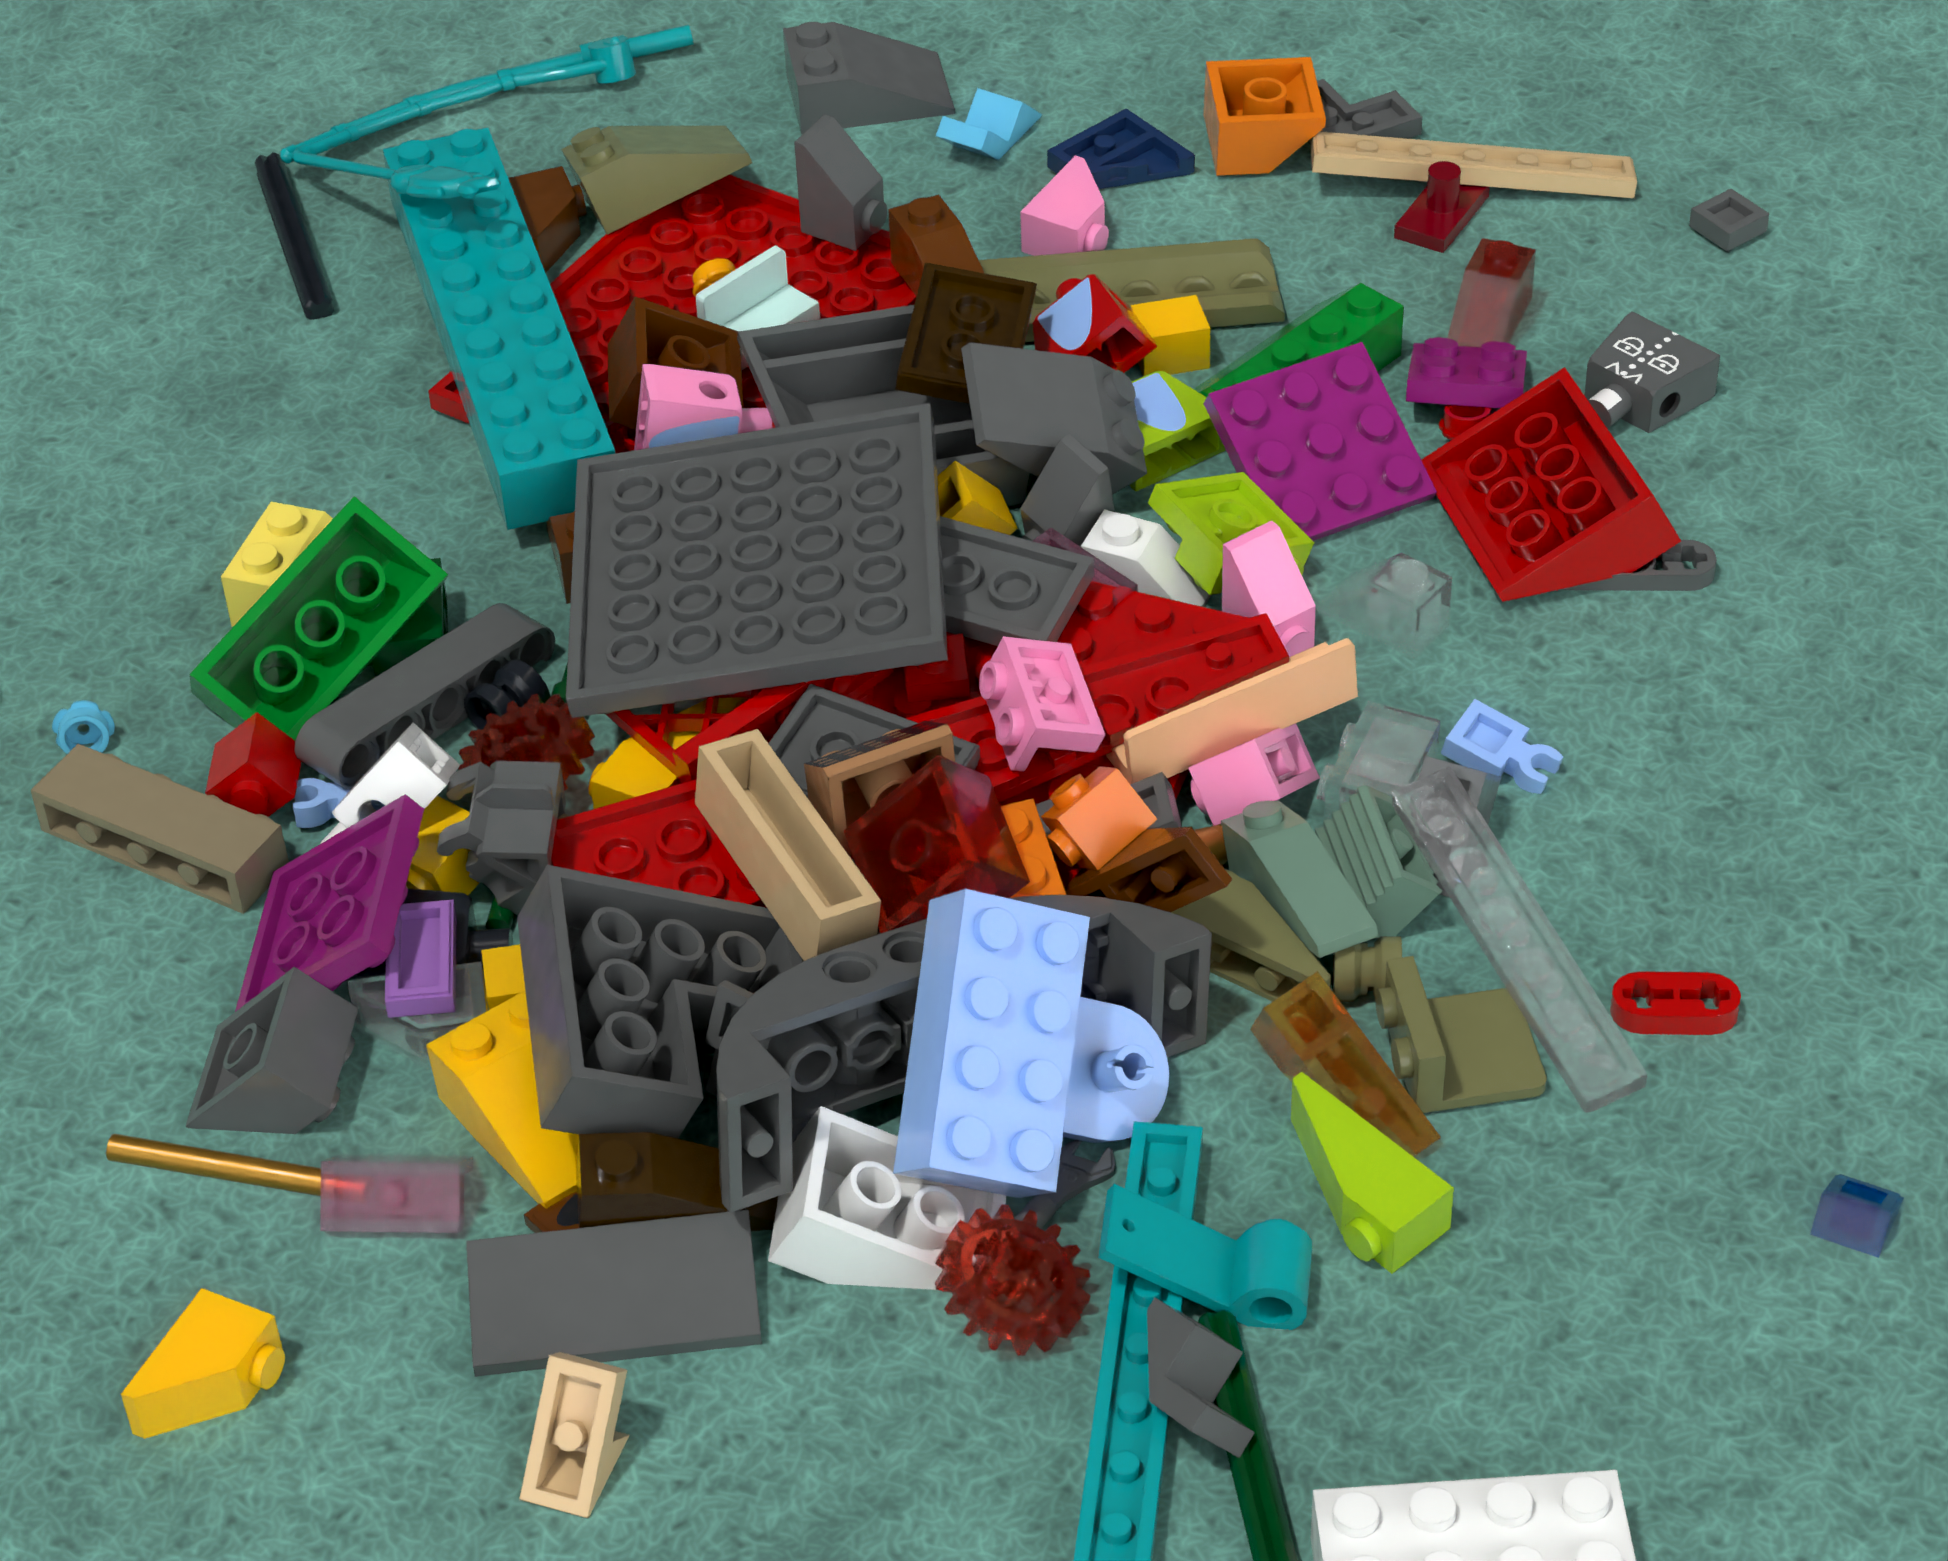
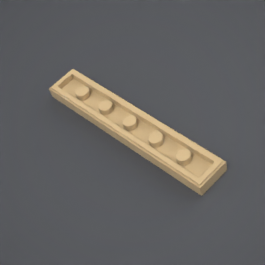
(1478, 164)

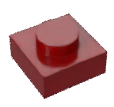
(941, 678)

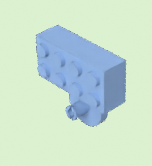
(1013, 1053)

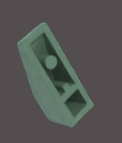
(1296, 877)

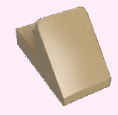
(574, 1434)

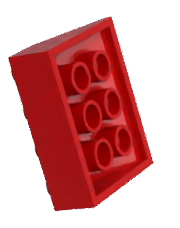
(1548, 495)

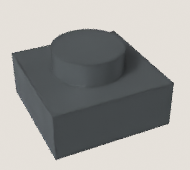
(1729, 219)

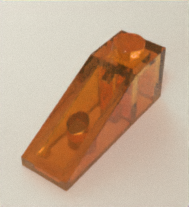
(1317, 1036)

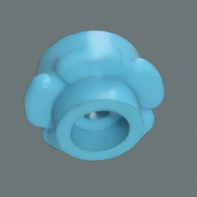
(83, 712)

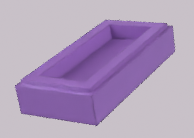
(423, 961)

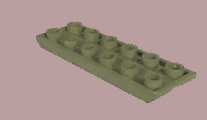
(1229, 277)

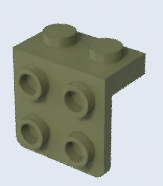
(1457, 1046)

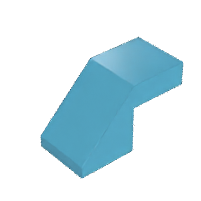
(991, 125)

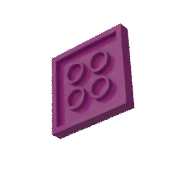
(1322, 442)
(337, 903)

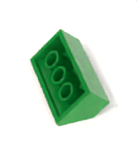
(1336, 323)
(318, 623)

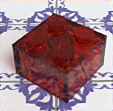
(935, 839)

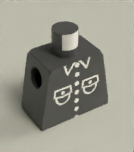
(1648, 375)

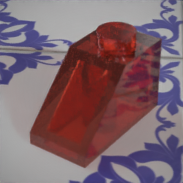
(1493, 293)

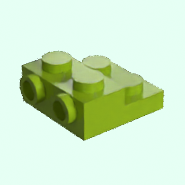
(1214, 512)

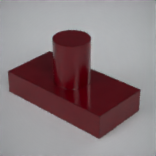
(1440, 209)

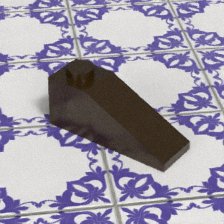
(651, 1179)

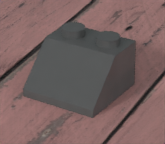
(276, 1060)

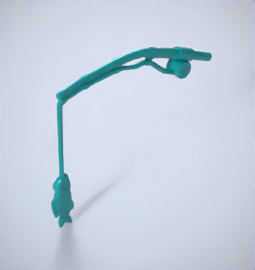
(607, 58)

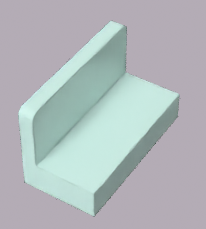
(756, 297)

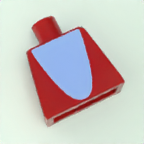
(1092, 323)

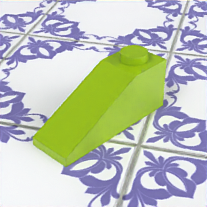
(1375, 1189)

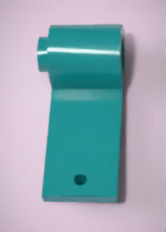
(1256, 1277)

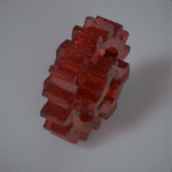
(533, 735)
(1012, 1280)

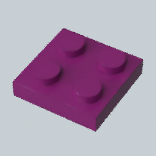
(1465, 375)

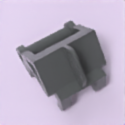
(507, 825)

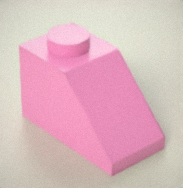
(1065, 214)
(1264, 578)
(1252, 773)

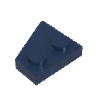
(1124, 152)

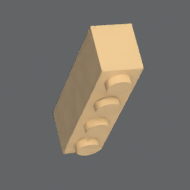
(783, 846)

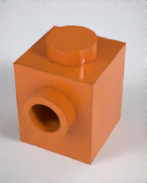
(1095, 818)

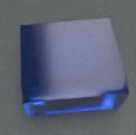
(1856, 1214)

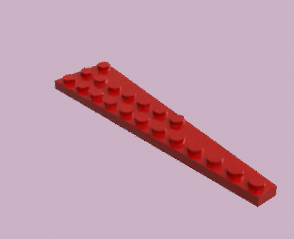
(670, 844)

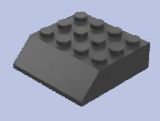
(851, 369)

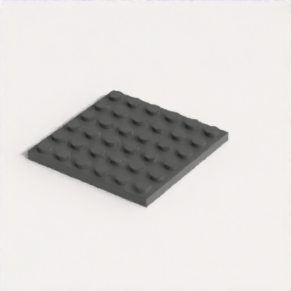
(756, 561)

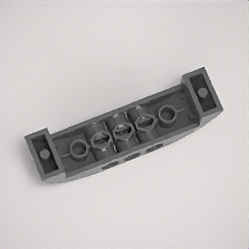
(851, 1018)

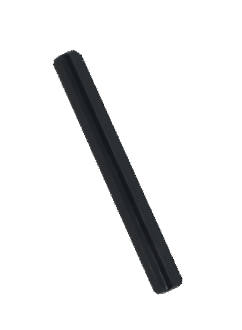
(294, 237)

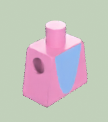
(691, 406)

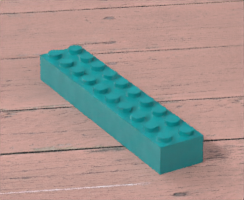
(500, 331)

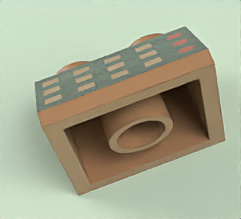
(857, 778)

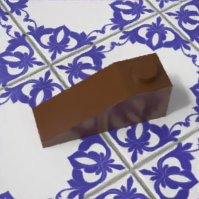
(928, 234)
(1156, 870)

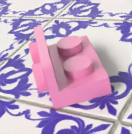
(1038, 700)

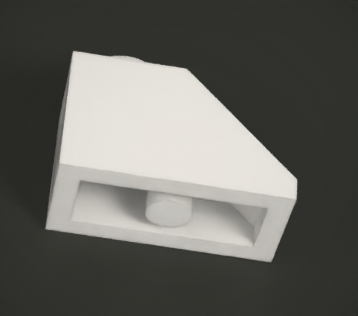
(1144, 555)

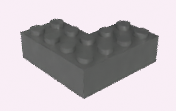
(627, 992)

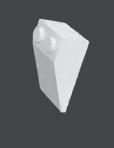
(858, 1219)

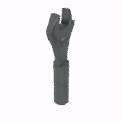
(1073, 1178)

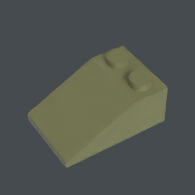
(644, 168)

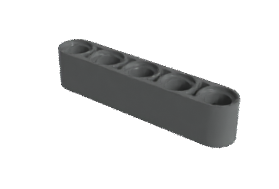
(419, 690)

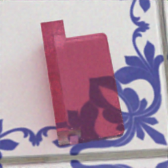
(393, 1193)

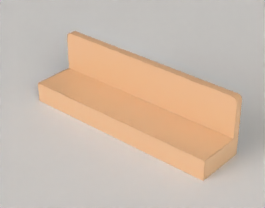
(1272, 700)

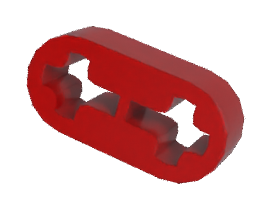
(1675, 1003)

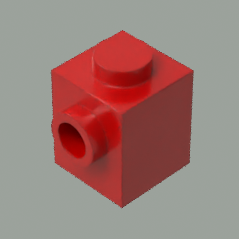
(254, 767)

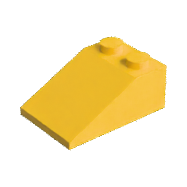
(490, 1087)

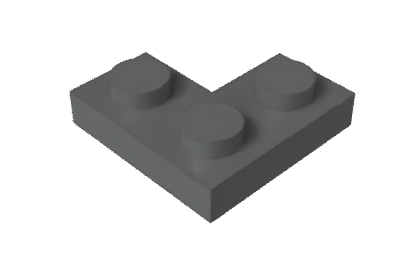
(1379, 116)

